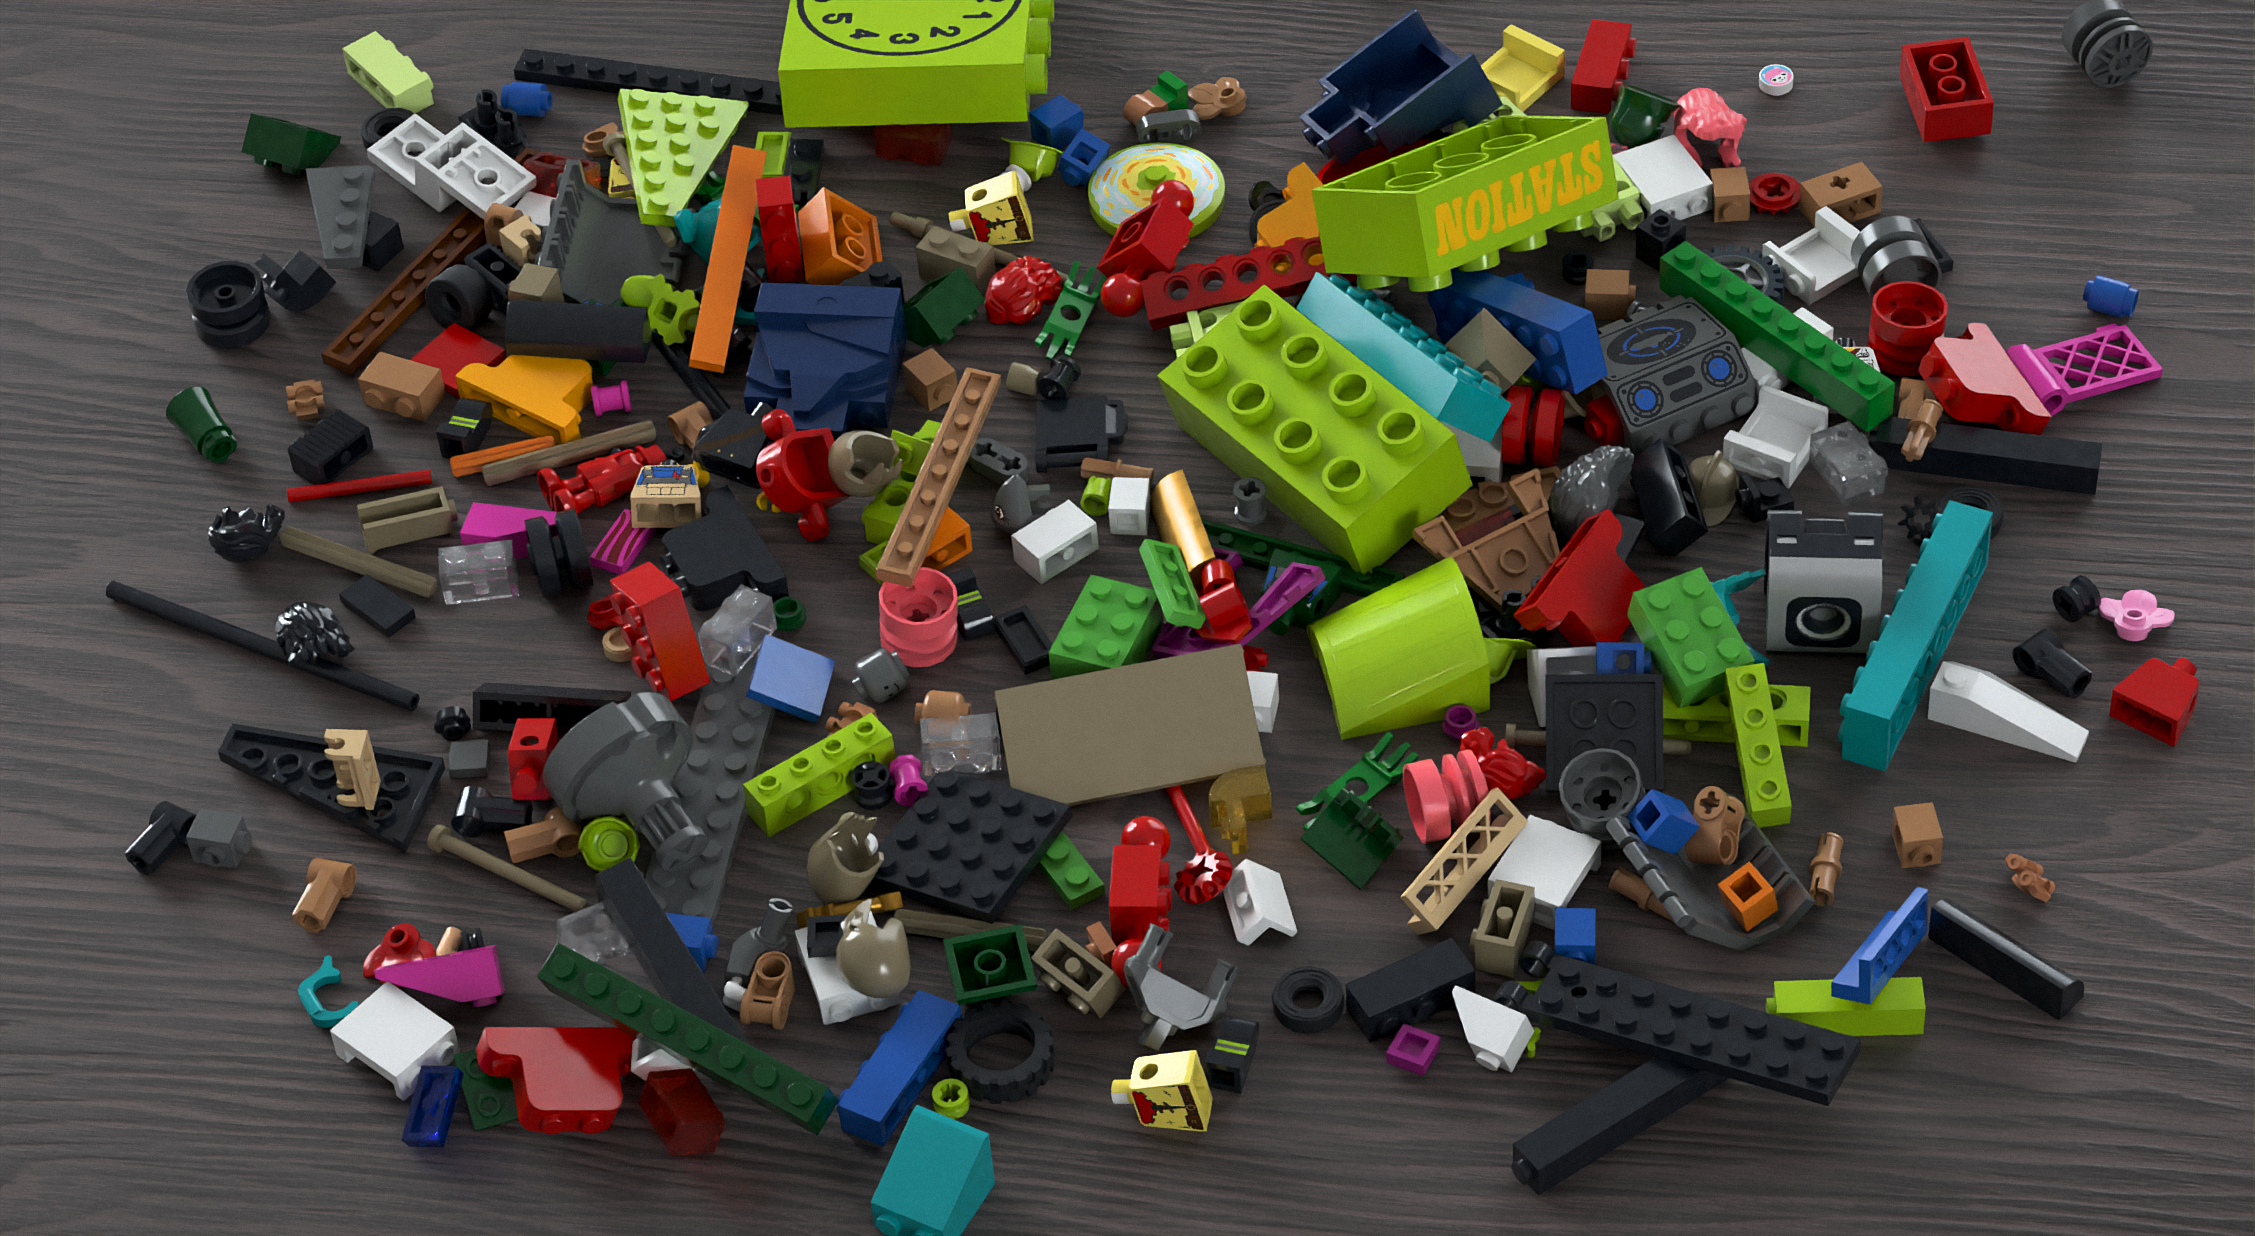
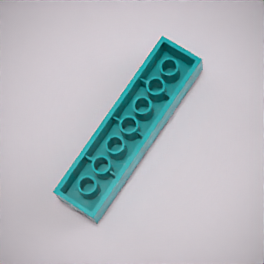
(1405, 355)
(1915, 635)

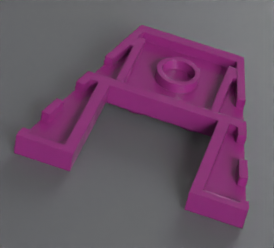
(1282, 595)

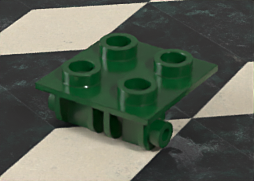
(1352, 837)
(488, 1097)

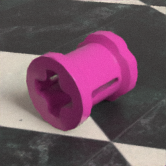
(611, 398)
(906, 774)

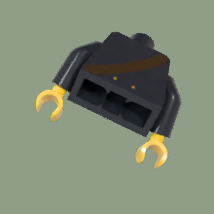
(731, 449)

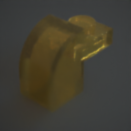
(1239, 798)

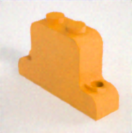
(1293, 217)
(532, 393)

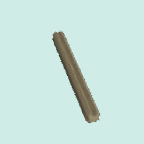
(568, 452)
(358, 561)

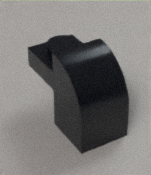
(296, 285)

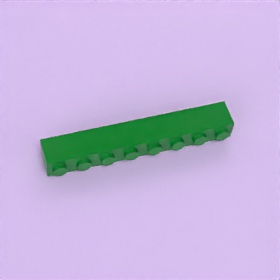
(1780, 337)

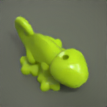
(668, 311)

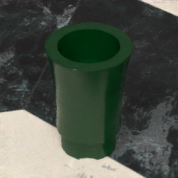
(199, 420)

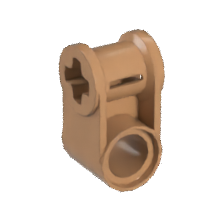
(1719, 829)
(769, 991)

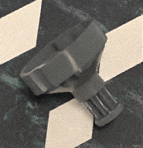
(624, 767)

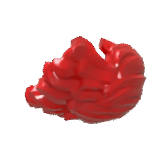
(1021, 290)
(1503, 765)

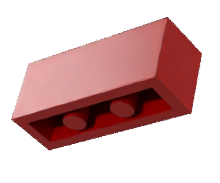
(1602, 66)
(779, 229)

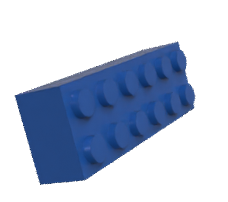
(1552, 330)

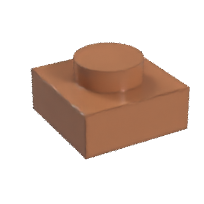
(1100, 944)

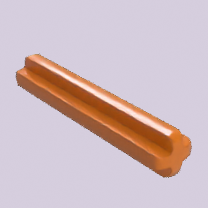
(474, 461)

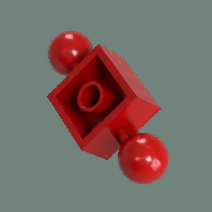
(1144, 246)
(1138, 888)

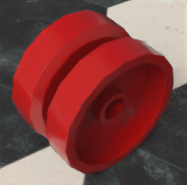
(1532, 426)

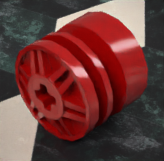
(1905, 324)

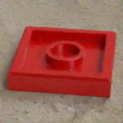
(455, 350)

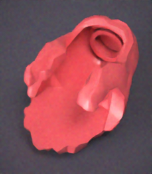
(1709, 119)

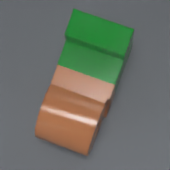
(1165, 96)

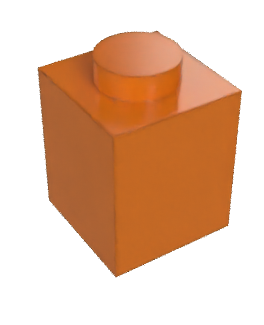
(1748, 896)

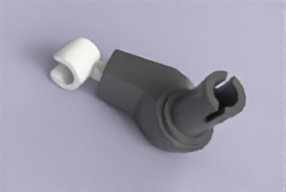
(751, 946)

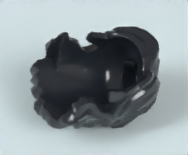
(245, 534)
(310, 632)

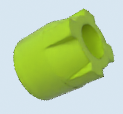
(1096, 496)

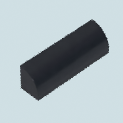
(577, 331)
(500, 705)
(2004, 959)

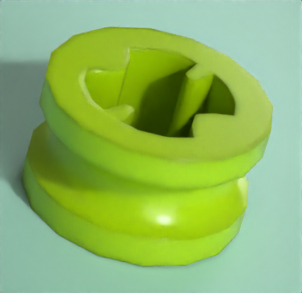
(951, 1088)

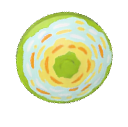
(1128, 177)

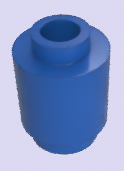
(526, 98)
(2110, 296)

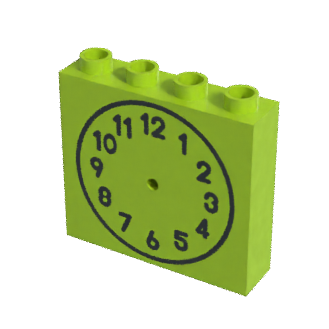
(913, 61)

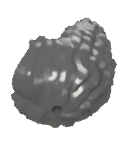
(1588, 487)

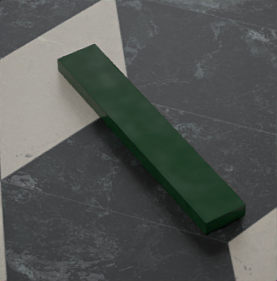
(1257, 552)

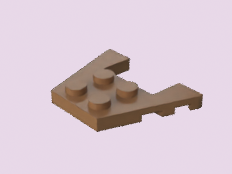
(1507, 556)

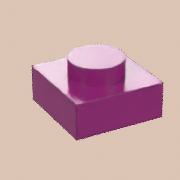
(1413, 1049)

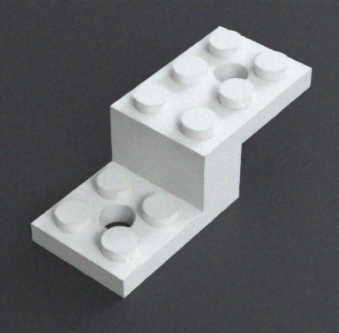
(450, 166)

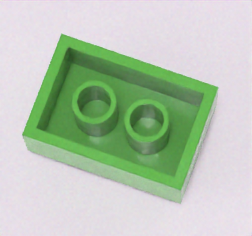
(1106, 628)
(1688, 635)

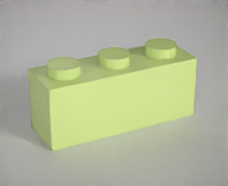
(388, 74)

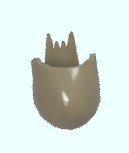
(863, 463)
(840, 866)
(873, 958)

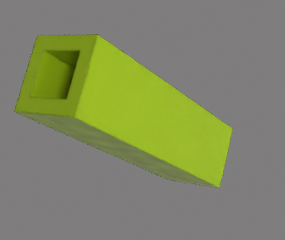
(1894, 1011)

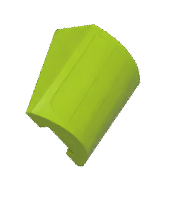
(1404, 654)

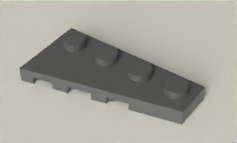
(342, 211)

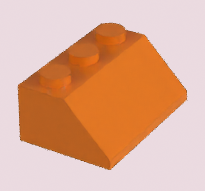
(837, 239)

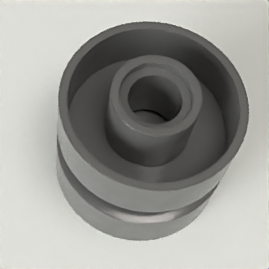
(1894, 252)

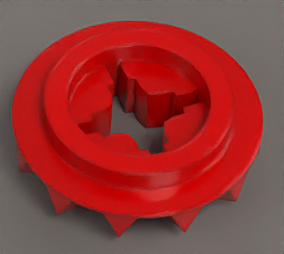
(1772, 184)
(1208, 884)

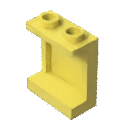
(1524, 67)

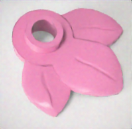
(2135, 614)

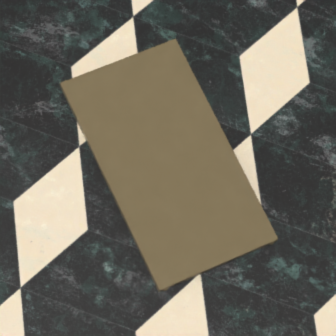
(1131, 727)

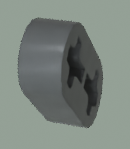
(1169, 127)
(1001, 459)

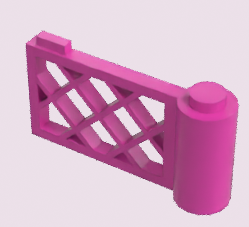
(2049, 378)

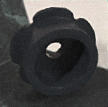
(452, 723)

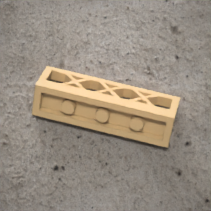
(1470, 865)

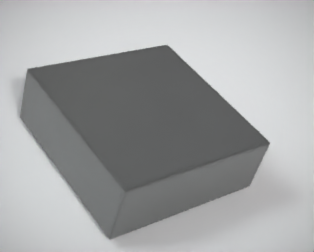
(469, 759)

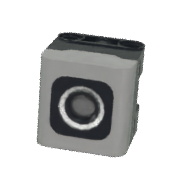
(1823, 582)

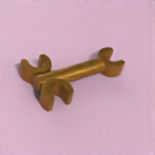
(879, 904)

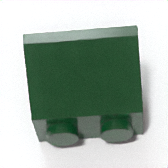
(287, 144)
(940, 308)
(989, 964)

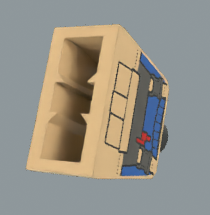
(665, 496)

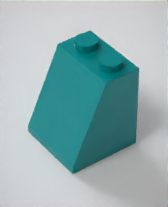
(933, 1178)

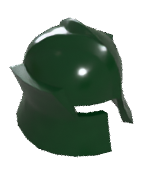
(1638, 116)

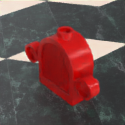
(797, 474)

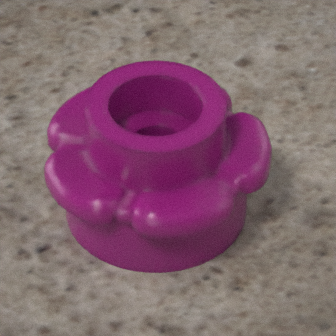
(1459, 720)

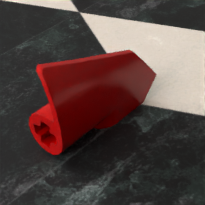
(1223, 604)

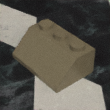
(1491, 350)

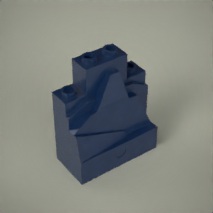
(1396, 93)
(827, 354)

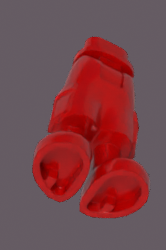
(597, 480)

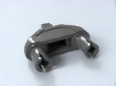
(1168, 1002)

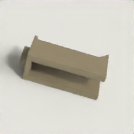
(406, 518)

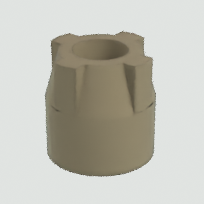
(1023, 378)

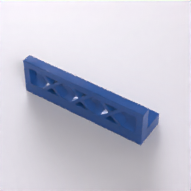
(1883, 951)

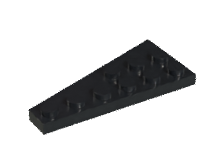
(301, 769)

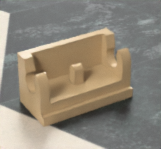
(519, 240)
(353, 766)

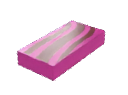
(620, 545)

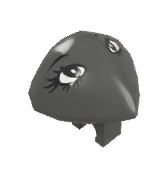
(1017, 504)

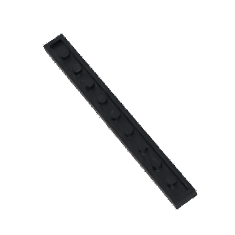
(615, 75)

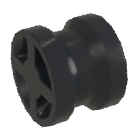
(2076, 598)
(871, 785)

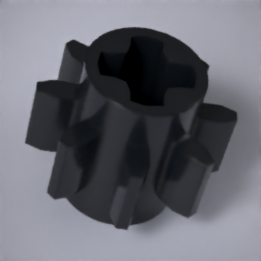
(1917, 528)

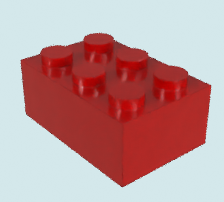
(1946, 89)
(658, 631)

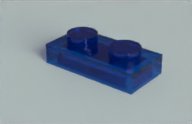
(432, 1106)

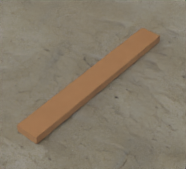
(938, 477)

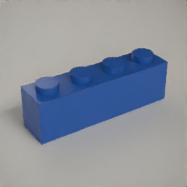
(898, 1068)

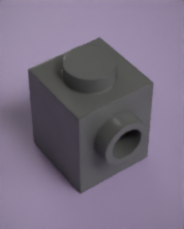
(218, 838)

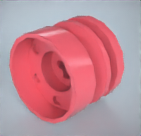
(920, 619)
(1439, 797)

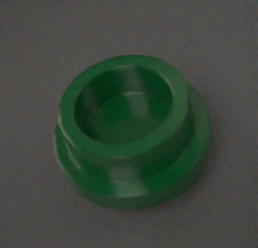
(789, 613)

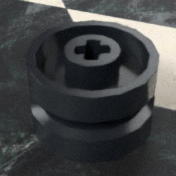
(228, 304)
(556, 553)

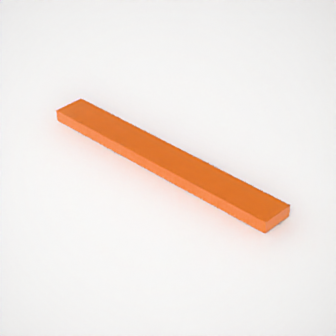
(727, 260)

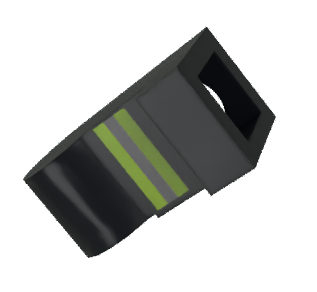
(467, 424)
(973, 611)
(1232, 1053)

